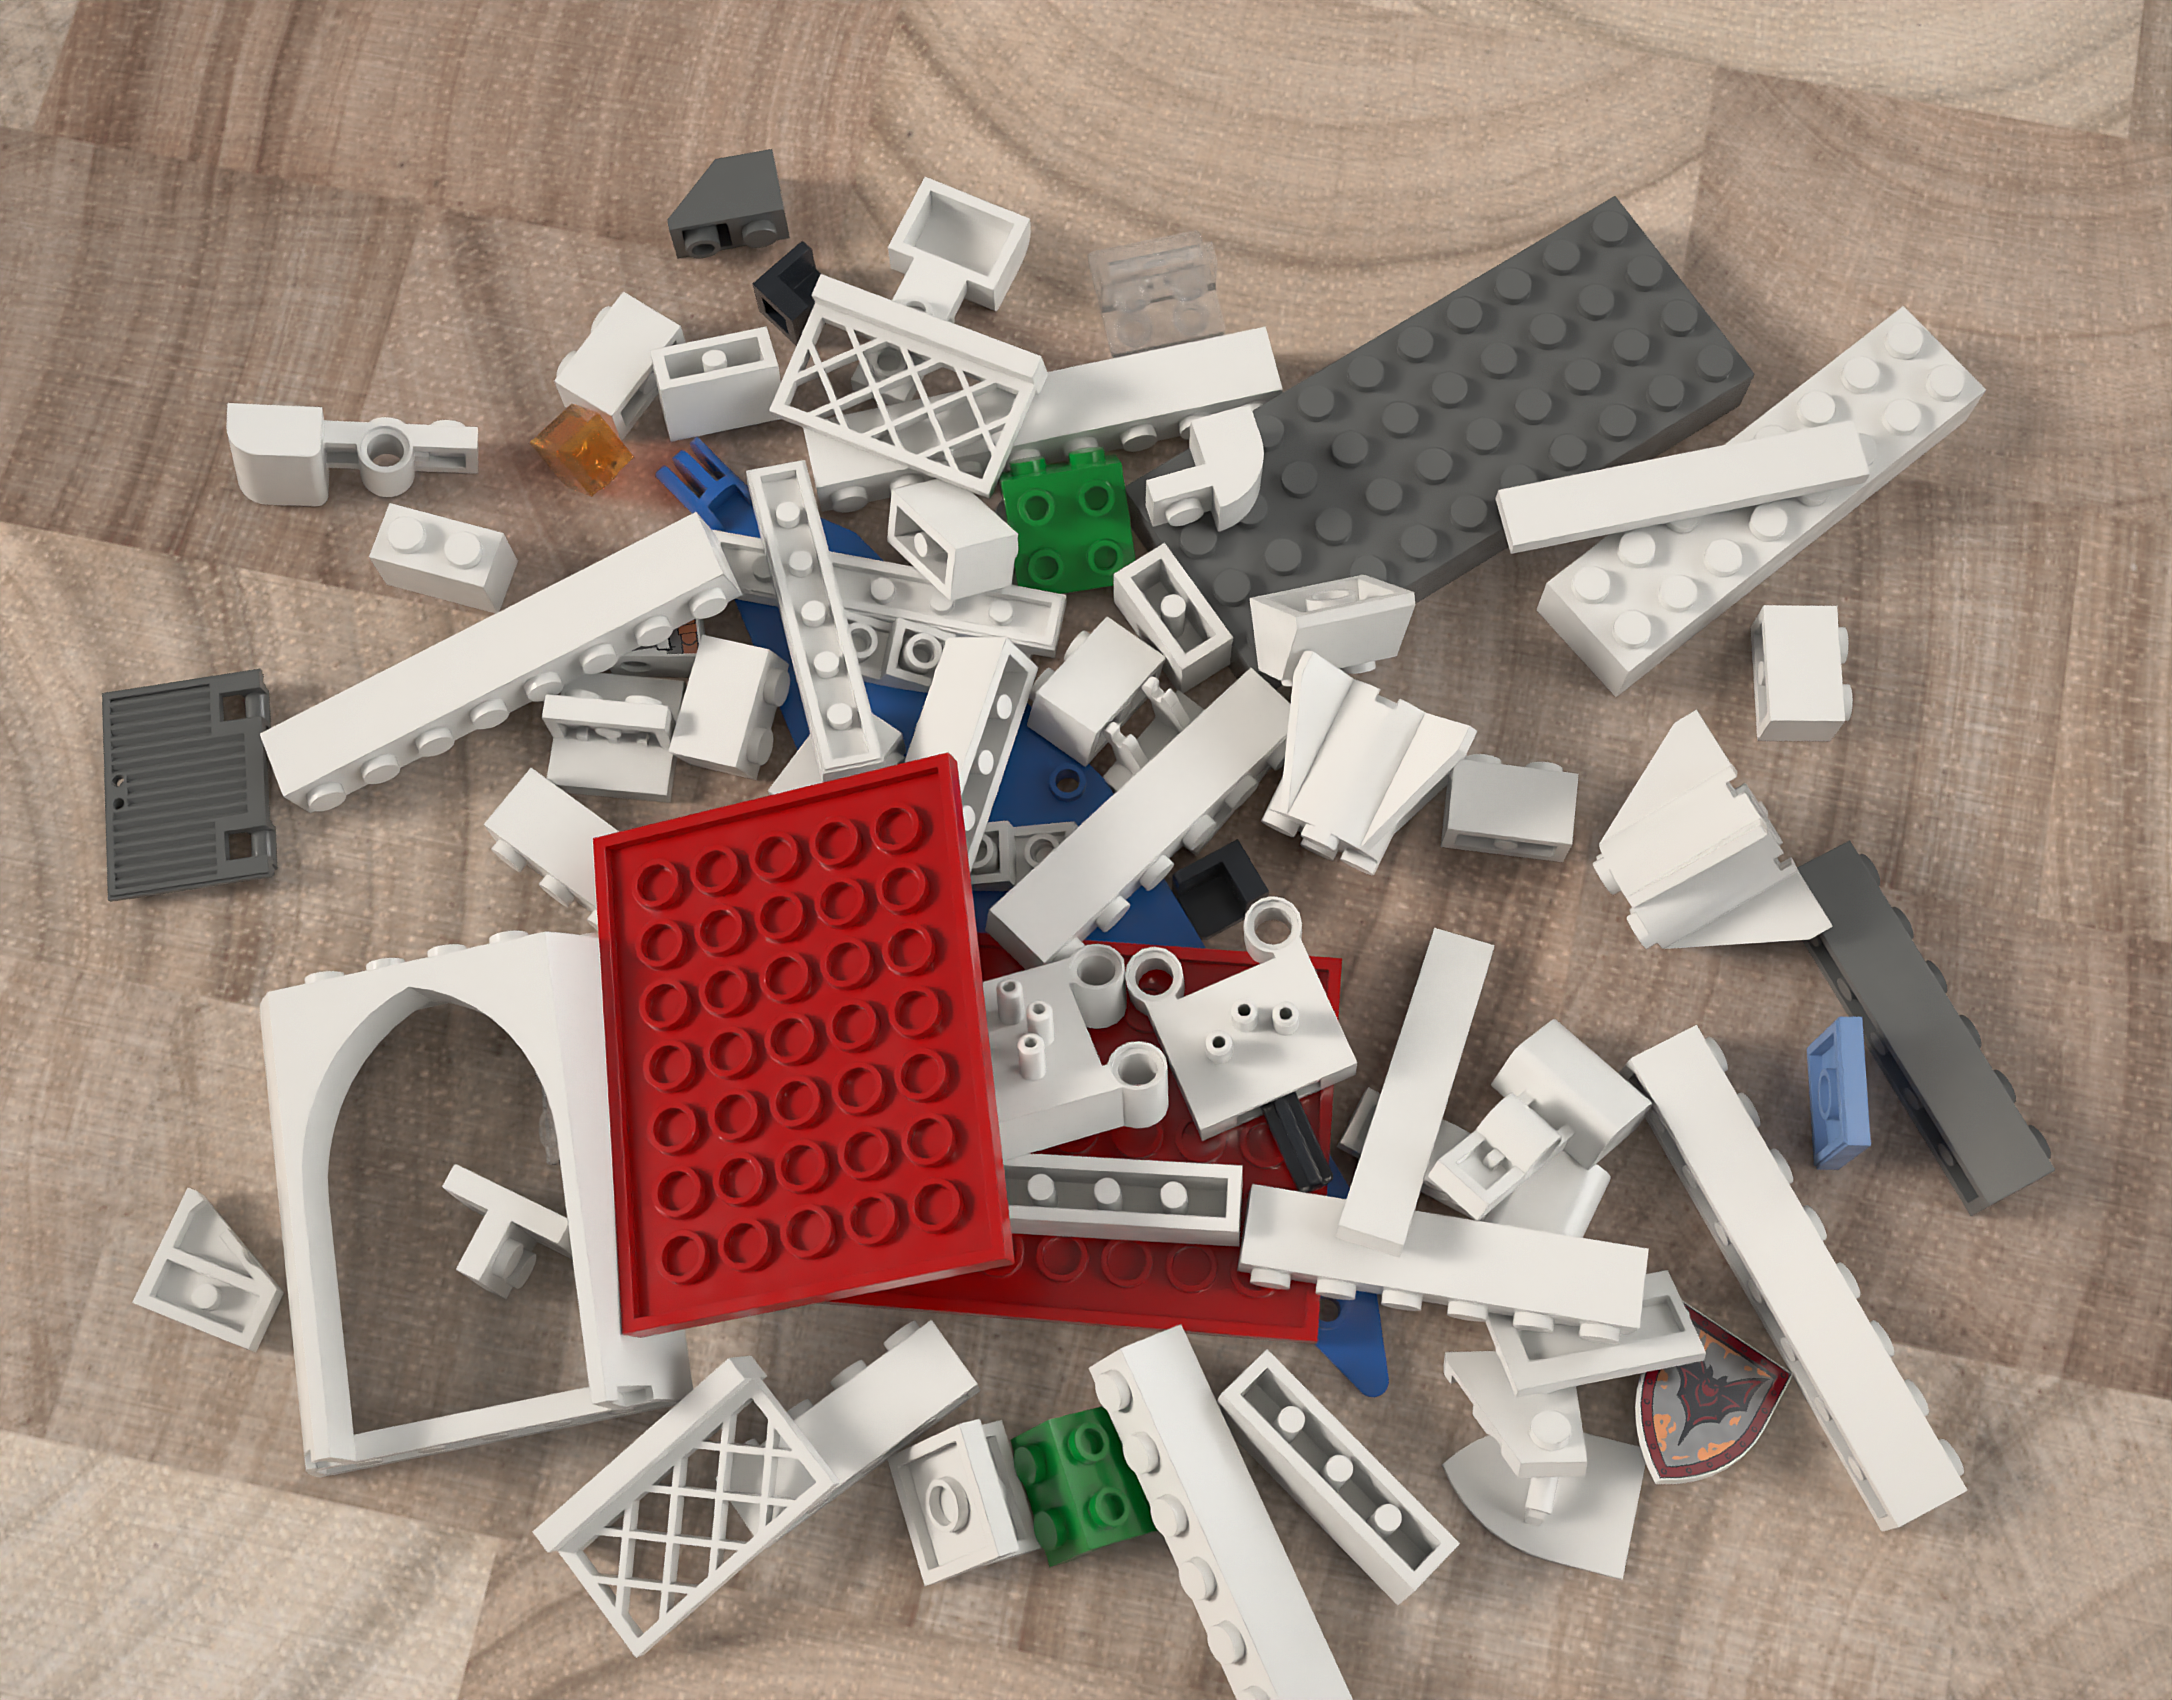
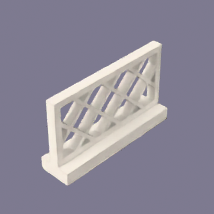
(926, 338)
(650, 1460)

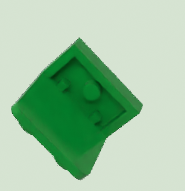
(1068, 520)
(1080, 1485)

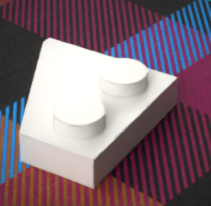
(209, 1277)
(1535, 1432)

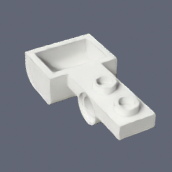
(949, 252)
(287, 452)
(1553, 1101)
(1553, 1200)

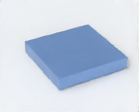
(1838, 1094)

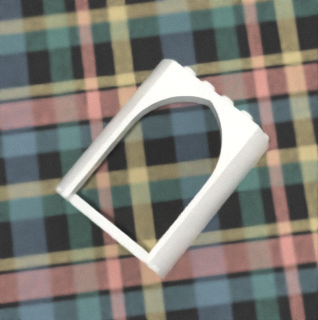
(314, 1043)

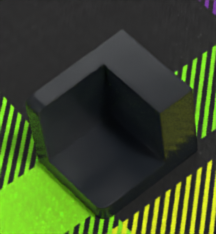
(787, 291)
(1218, 889)

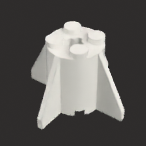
(1357, 764)
(1702, 854)

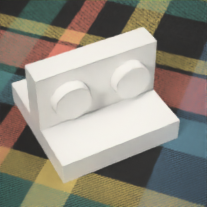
(614, 736)
(511, 1226)
(962, 1500)

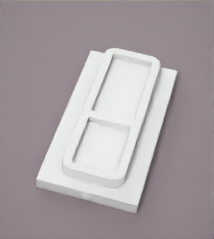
(1562, 1359)

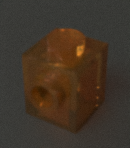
(582, 450)

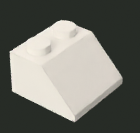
(1340, 620)

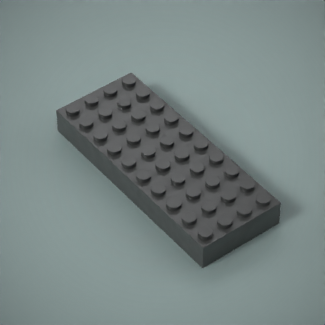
(1397, 451)

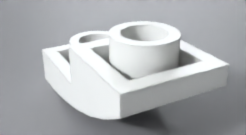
(896, 653)
(1012, 852)

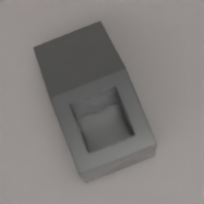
(731, 207)

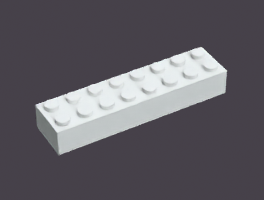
(1663, 583)

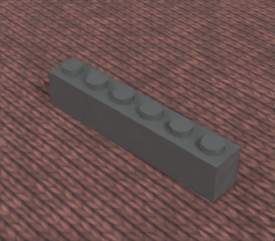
(1919, 1037)

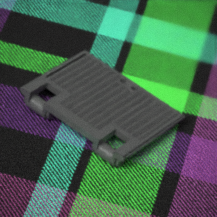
(185, 785)

